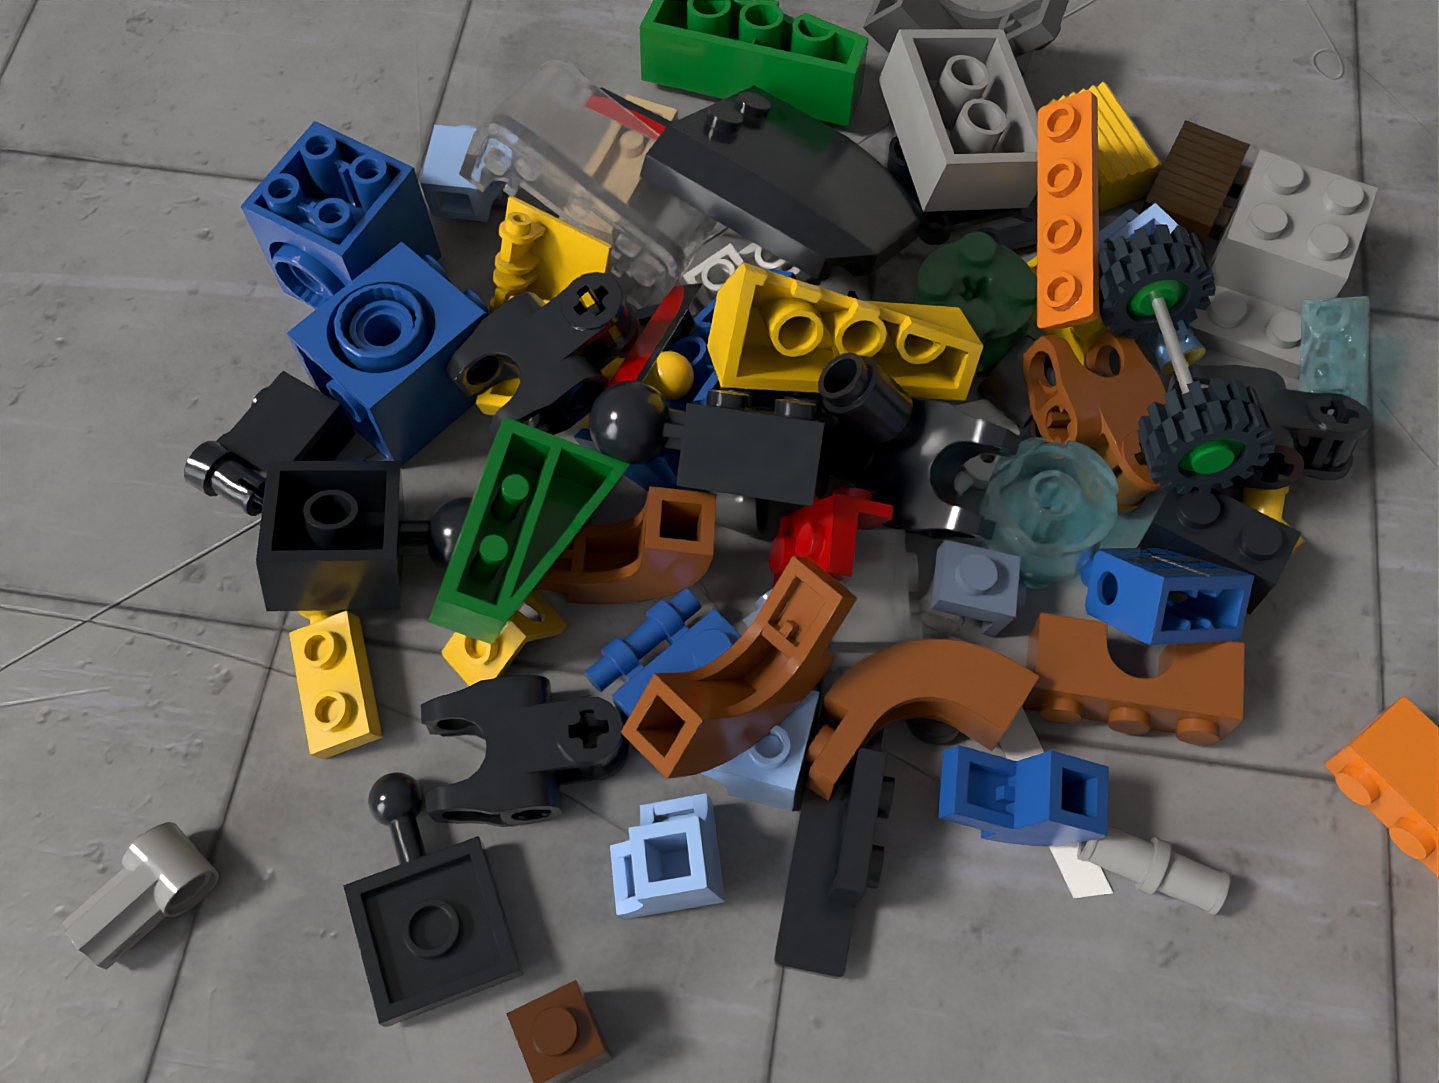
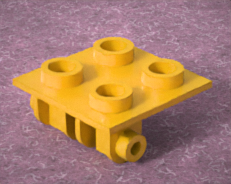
(543, 254)

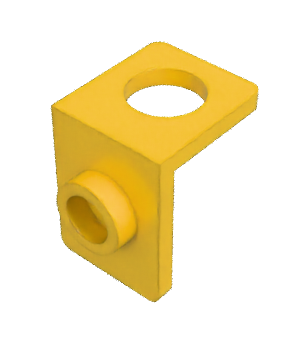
(482, 661)

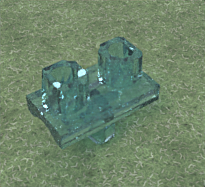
(1335, 346)

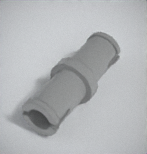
(1158, 868)

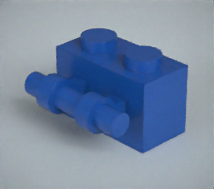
(687, 649)

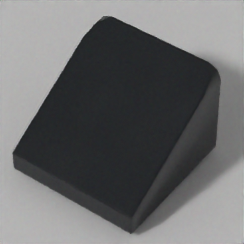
(1007, 386)

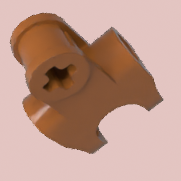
(1097, 406)

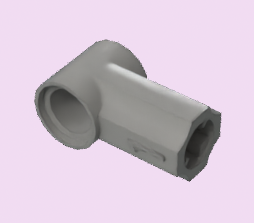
(159, 880)

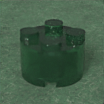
(988, 286)

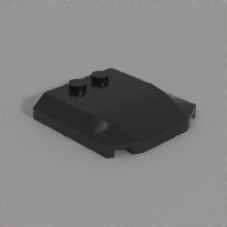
(787, 184)

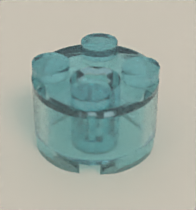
(1050, 508)

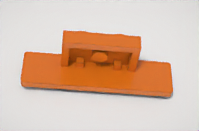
(1068, 213)

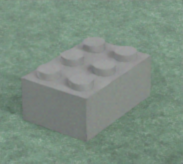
(962, 118)

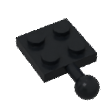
(432, 921)

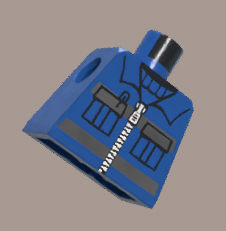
(1132, 588)

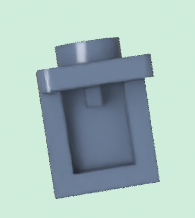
(978, 585)

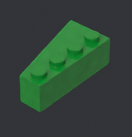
(747, 43)

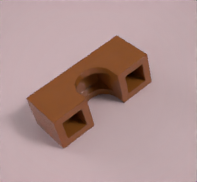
(1193, 695)

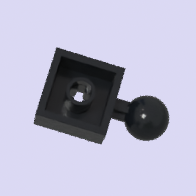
(724, 439)
(340, 535)

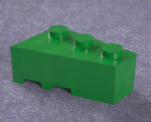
(519, 524)

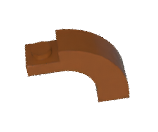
(640, 557)
(916, 679)
(724, 708)

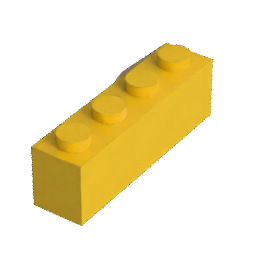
(786, 331)

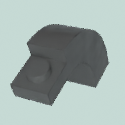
(1025, 24)

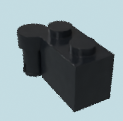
(282, 425)

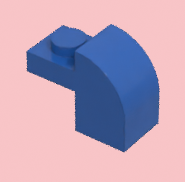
(1025, 801)

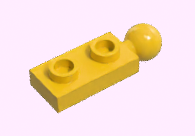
(334, 683)

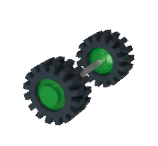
(1205, 431)

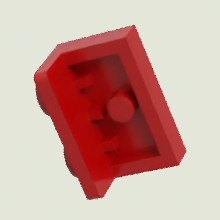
(827, 531)

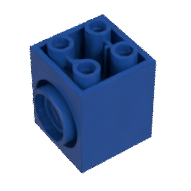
(335, 213)
(386, 351)

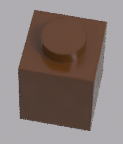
(559, 1035)

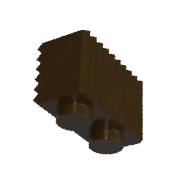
(1197, 179)

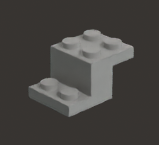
(1282, 246)

